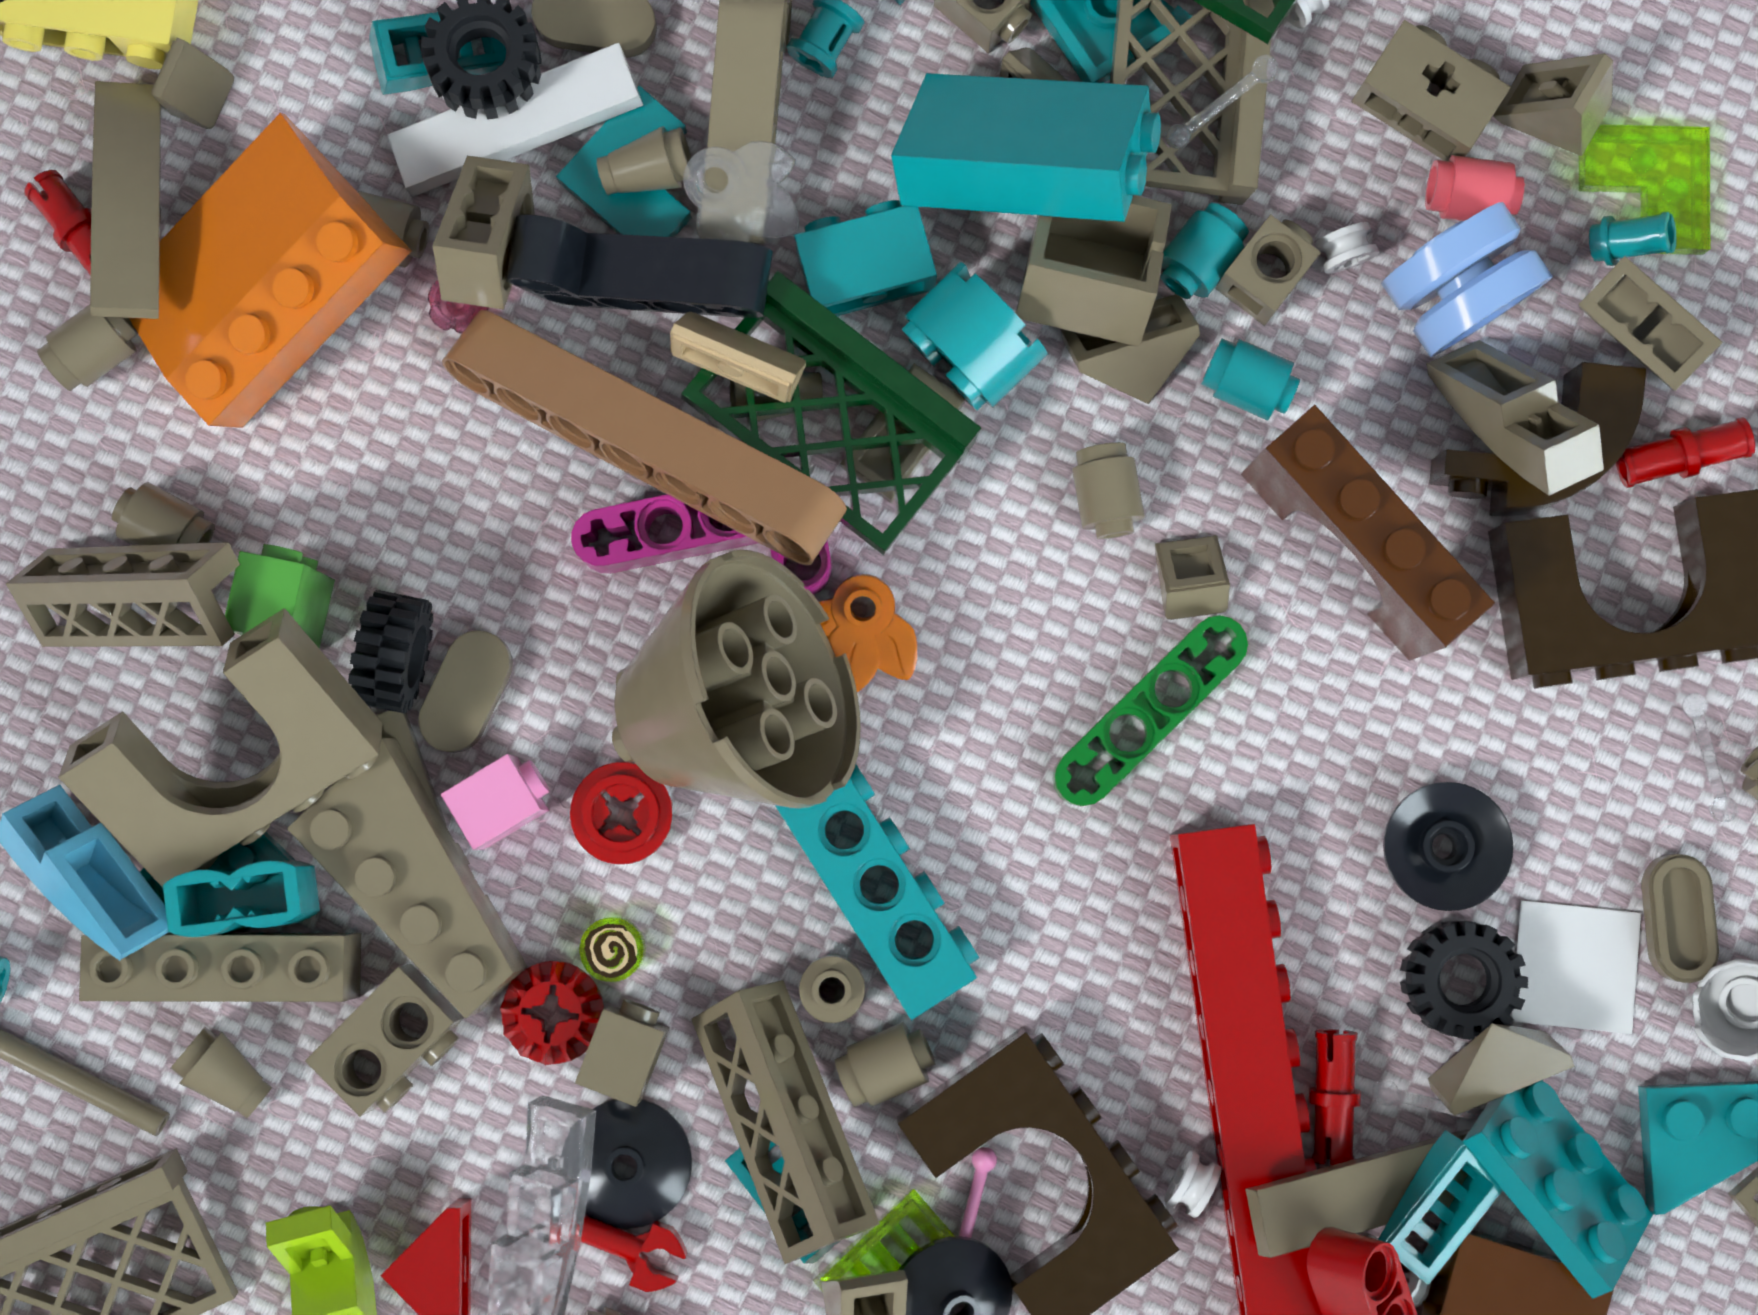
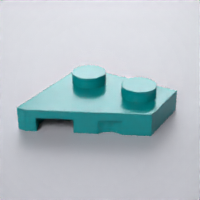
(1695, 1138)

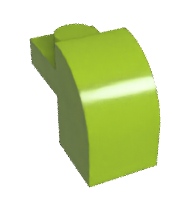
(324, 1261)

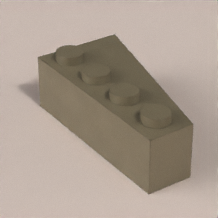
(411, 879)

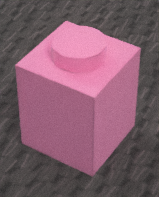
(497, 800)

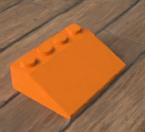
(263, 275)

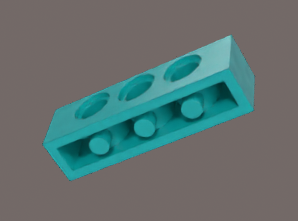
(914, 980)

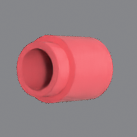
(1470, 185)

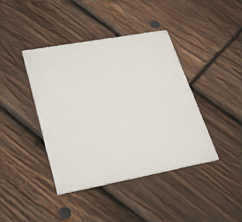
(1578, 966)

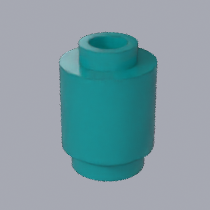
(1203, 251)
(1251, 378)

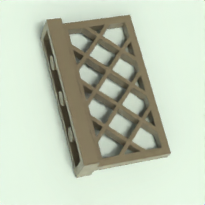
(1239, 125)
(102, 1211)

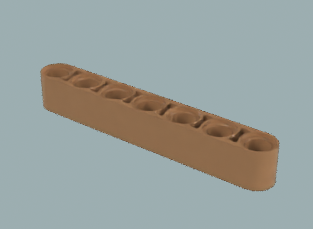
(646, 437)

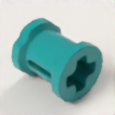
(825, 36)

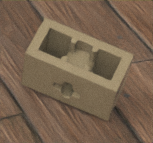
(1399, 94)

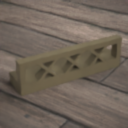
(113, 580)
(791, 1113)

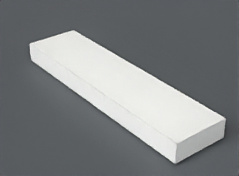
(562, 104)

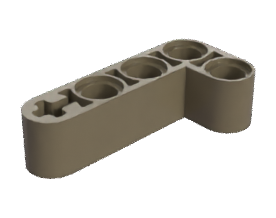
(746, 77)

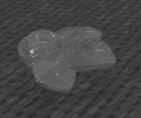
(753, 196)

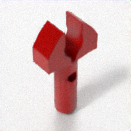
(631, 1246)

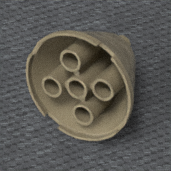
(741, 690)

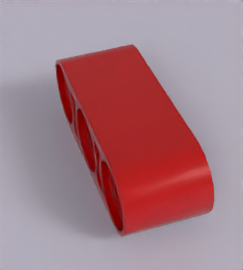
(1357, 1275)

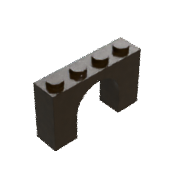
(1557, 632)
(1118, 1230)

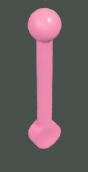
(984, 1161)

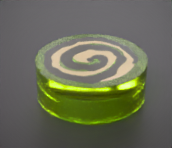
(612, 949)

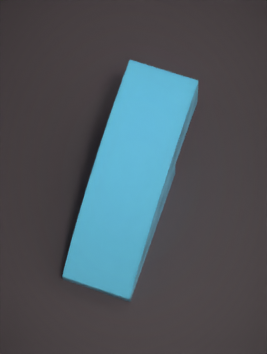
(83, 873)

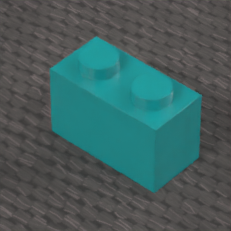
(866, 258)

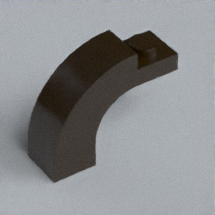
(1597, 391)

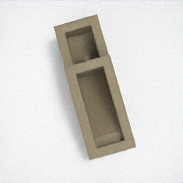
(1519, 416)

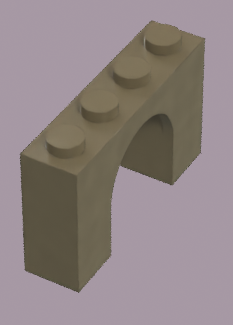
(186, 822)

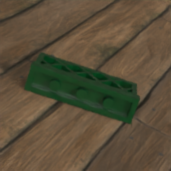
(876, 381)

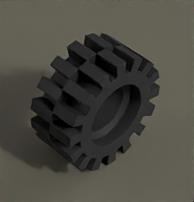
(489, 89)
(391, 650)
(1501, 970)

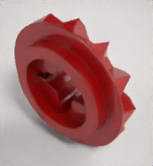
(591, 811)
(574, 992)

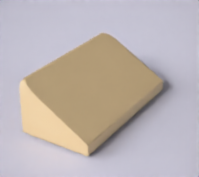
(736, 356)

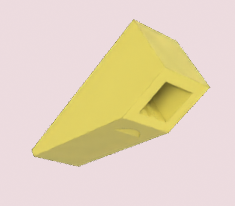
(98, 27)

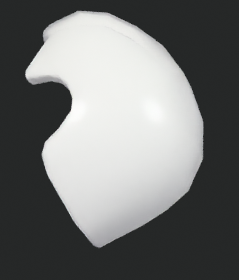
(1728, 1009)

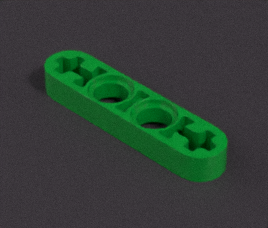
(1145, 706)

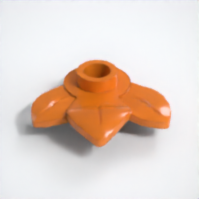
(872, 642)

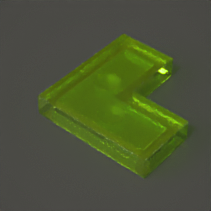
(1662, 165)

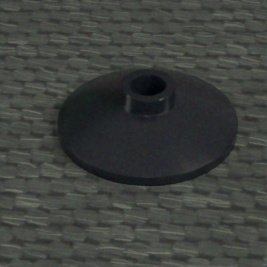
(1479, 846)
(661, 1158)
(957, 1272)

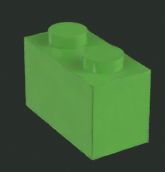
(275, 582)

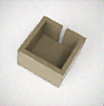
(1096, 272)

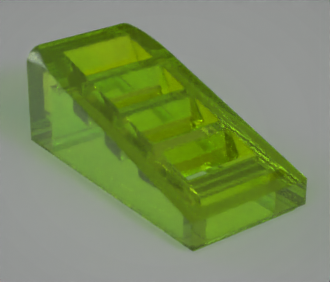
(869, 1241)

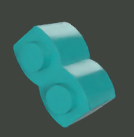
(230, 899)

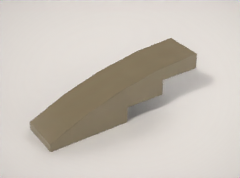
(125, 201)

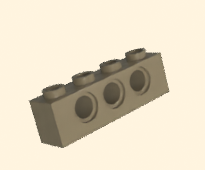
(227, 969)

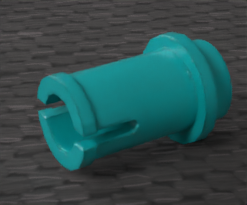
(1632, 237)

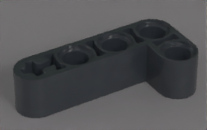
(638, 270)

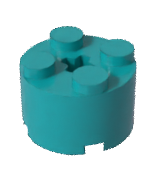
(974, 335)

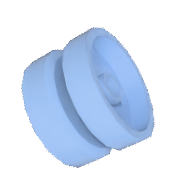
(1462, 273)

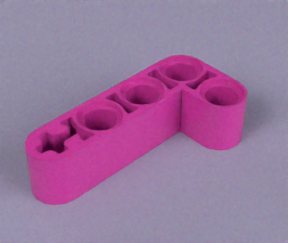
(696, 538)

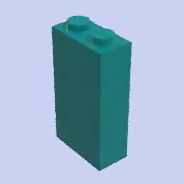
(1026, 146)

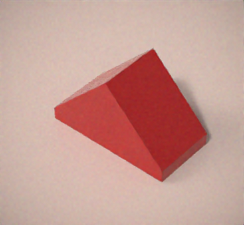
(436, 1267)

